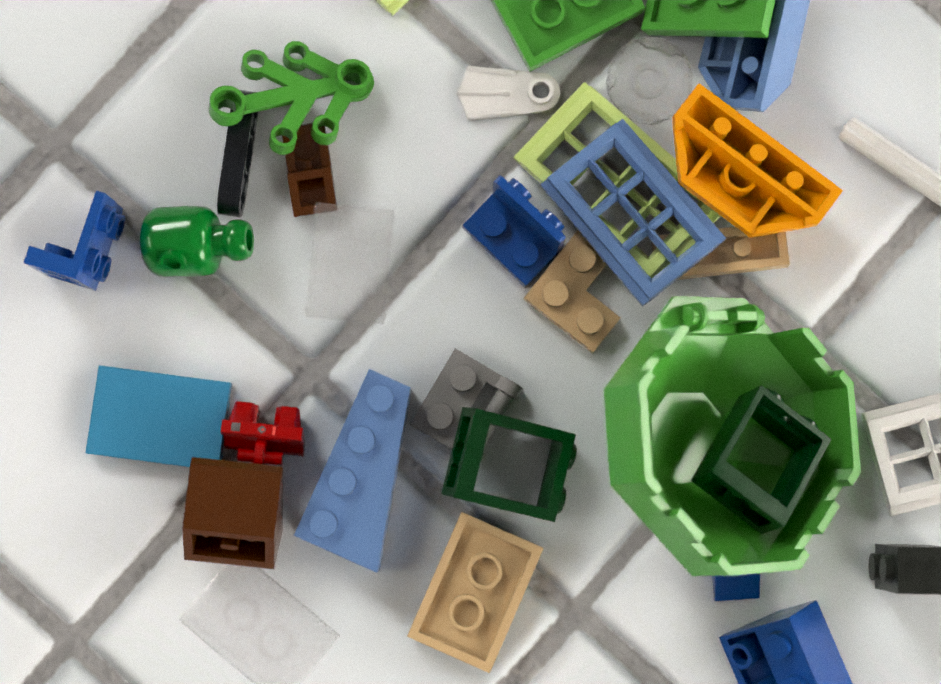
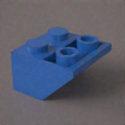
(786, 649)

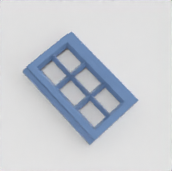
(664, 186)

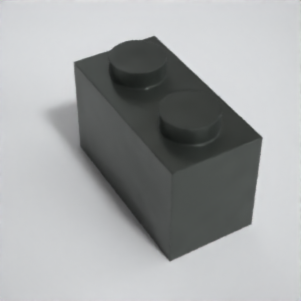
(906, 568)

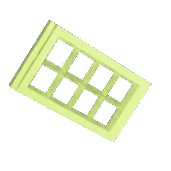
(560, 127)

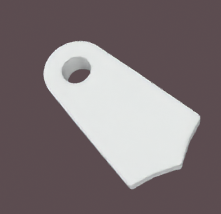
(504, 93)

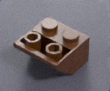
(233, 513)

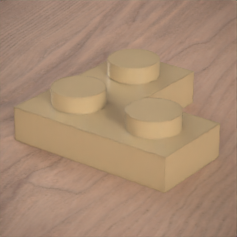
(563, 295)

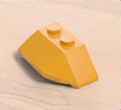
(745, 170)

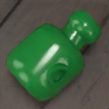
(191, 241)

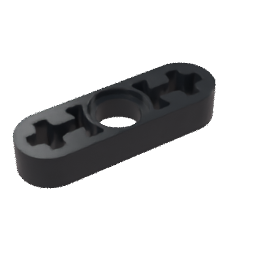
(237, 165)

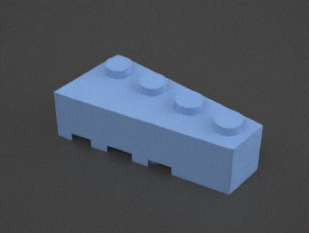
(358, 482)

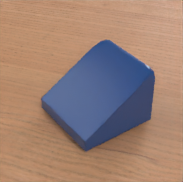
(736, 587)

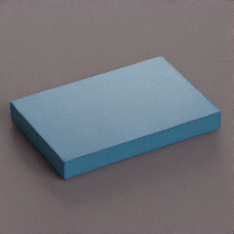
(157, 416)

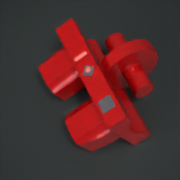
(263, 442)

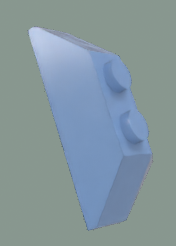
(751, 70)

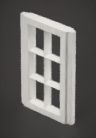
(894, 417)

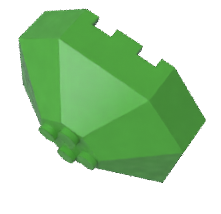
(673, 402)

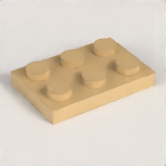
(475, 592)

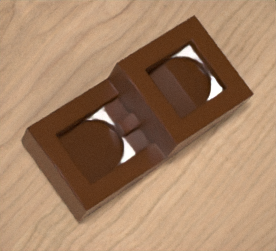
(309, 172)

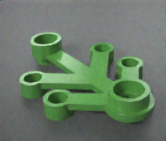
(296, 91)

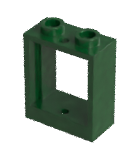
(468, 452)
(738, 492)

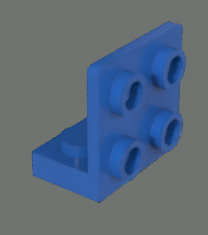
(516, 231)
(91, 259)

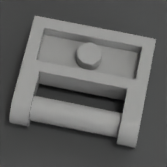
(459, 387)

